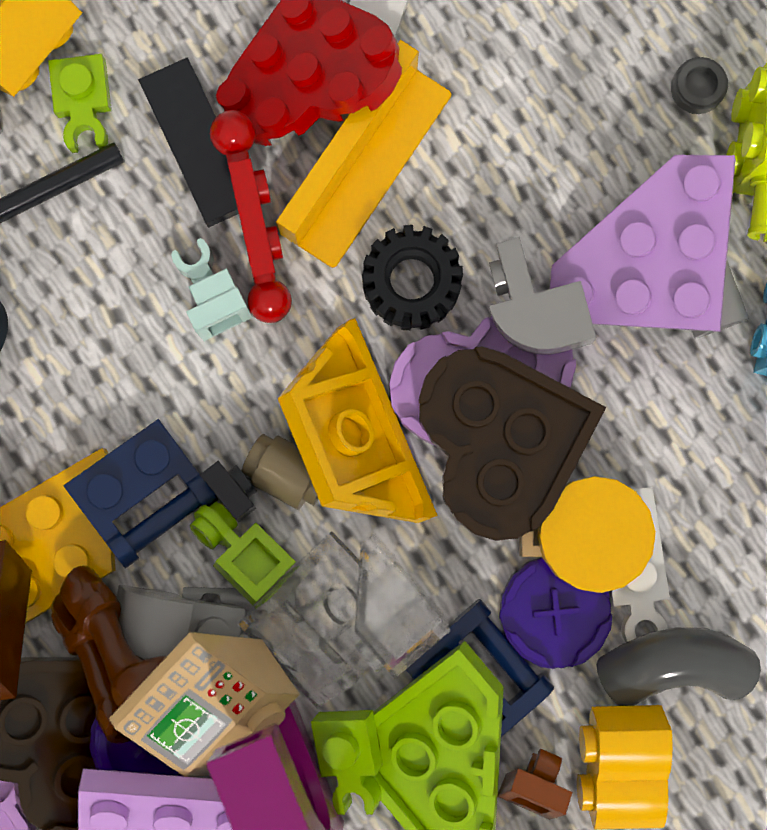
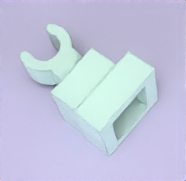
(216, 295)

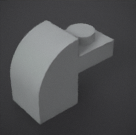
(542, 320)
(160, 619)

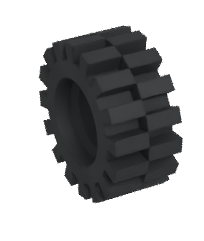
(418, 246)

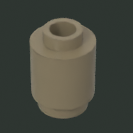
(279, 471)

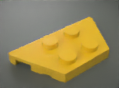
(353, 434)
(54, 536)

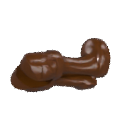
(89, 624)

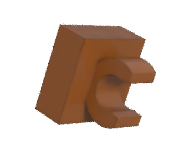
(536, 787)

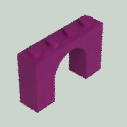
(274, 780)

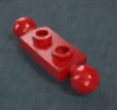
(234, 136)

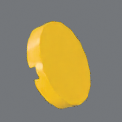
(597, 535)

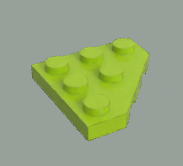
(443, 746)

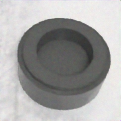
(699, 85)

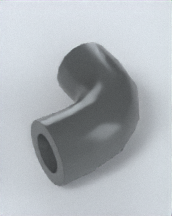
(677, 660)

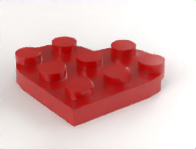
(311, 65)

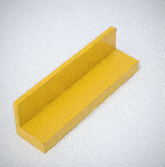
(362, 164)

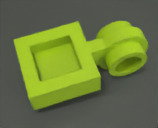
(251, 561)

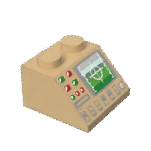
(205, 698)

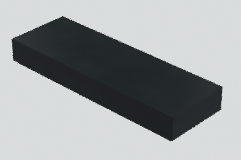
(186, 124)

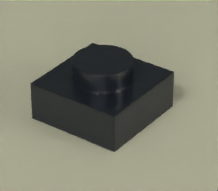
(231, 488)

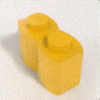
(626, 767)

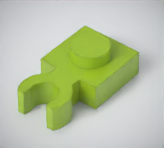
(80, 92)
(351, 751)

